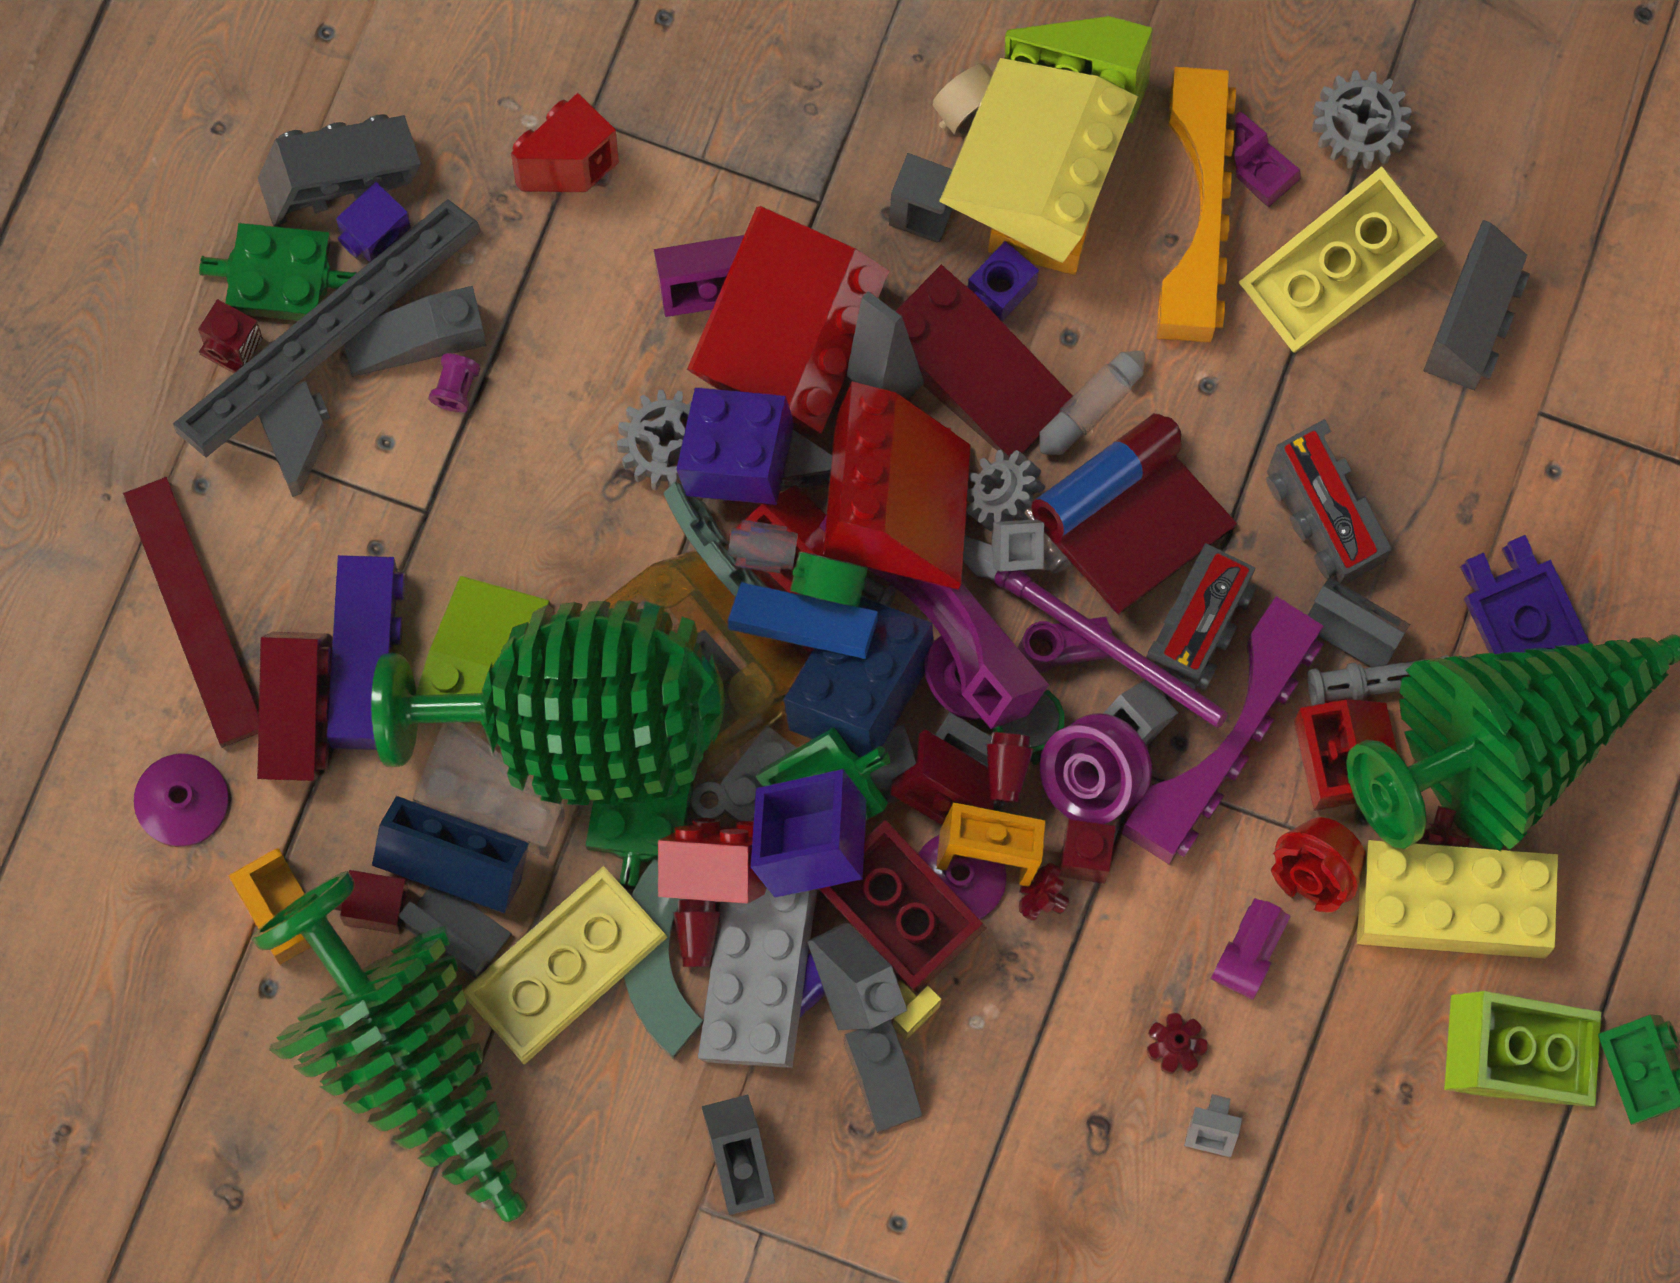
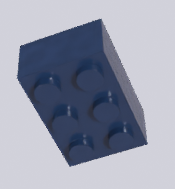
(858, 693)

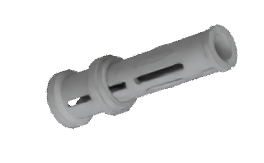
(1355, 682)

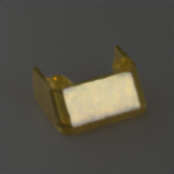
(770, 664)

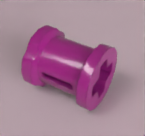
(454, 382)

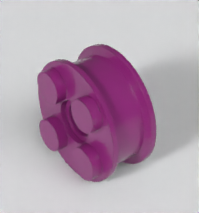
(1117, 755)

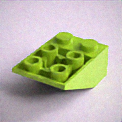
(1093, 46)

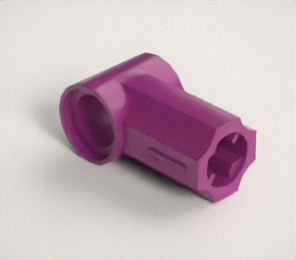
(1065, 645)
(1248, 956)

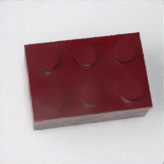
(905, 909)

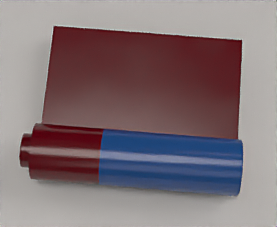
(1132, 514)

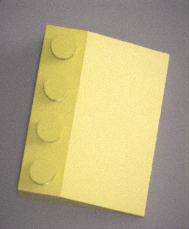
(1039, 154)

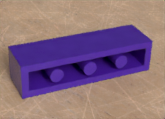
(361, 634)

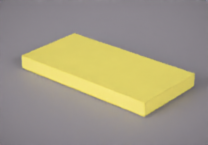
(564, 965)

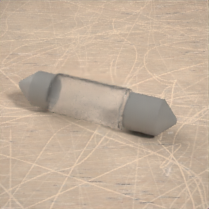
(1092, 402)

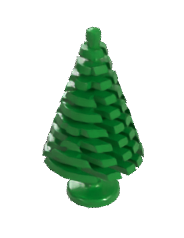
(1502, 735)
(397, 1045)

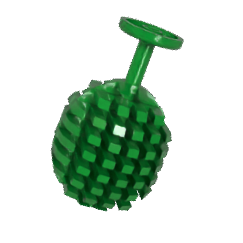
(578, 699)

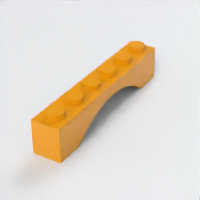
(1198, 118)

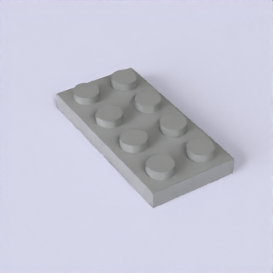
(757, 980)

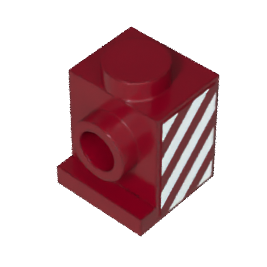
(229, 336)

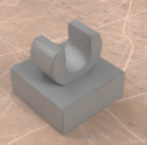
(1018, 545)
(1213, 1129)

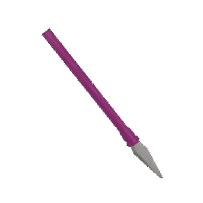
(979, 559)

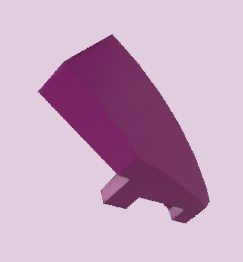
(1260, 164)

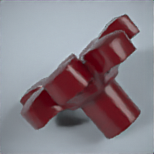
(1441, 830)
(1043, 893)
(1173, 1052)

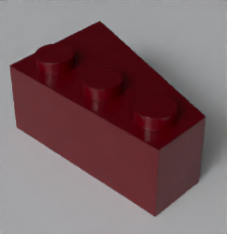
(293, 705)

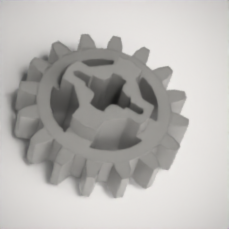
(1380, 124)
(650, 434)

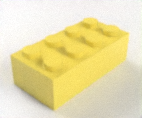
(1458, 899)

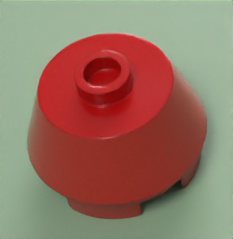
(1319, 863)

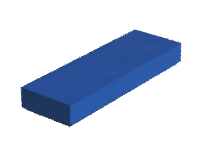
(802, 620)

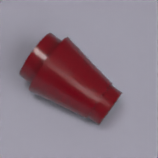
(1007, 765)
(696, 931)

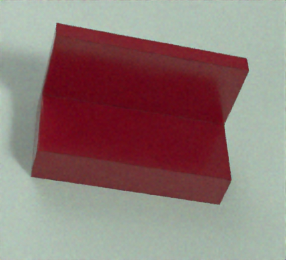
(941, 778)

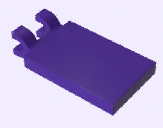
(1521, 606)

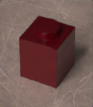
(1087, 851)
(375, 902)

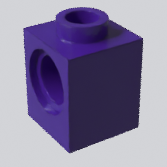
(372, 223)
(1007, 265)

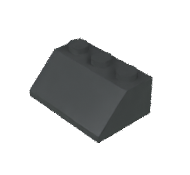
(1478, 309)

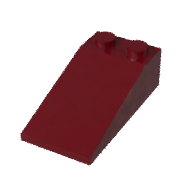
(979, 364)

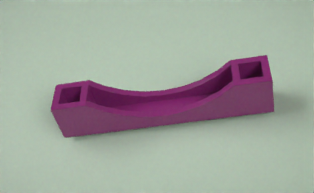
(991, 668)
(1172, 808)

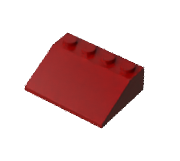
(787, 317)
(896, 489)

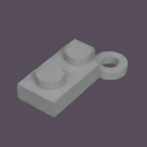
(739, 787)

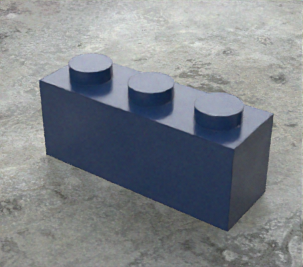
(450, 854)

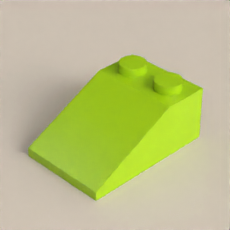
(473, 636)
(1522, 1049)

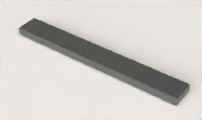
(326, 328)

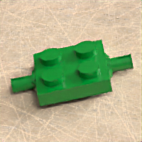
(276, 271)
(828, 754)
(634, 829)

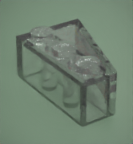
(474, 786)

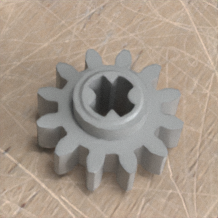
(1003, 489)

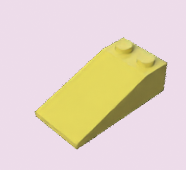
(1341, 260)

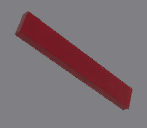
(193, 611)

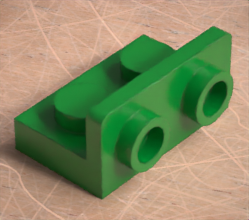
(1644, 1066)

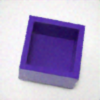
(735, 446)
(808, 833)

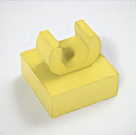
(918, 1010)

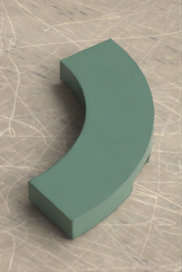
(707, 538)
(651, 981)

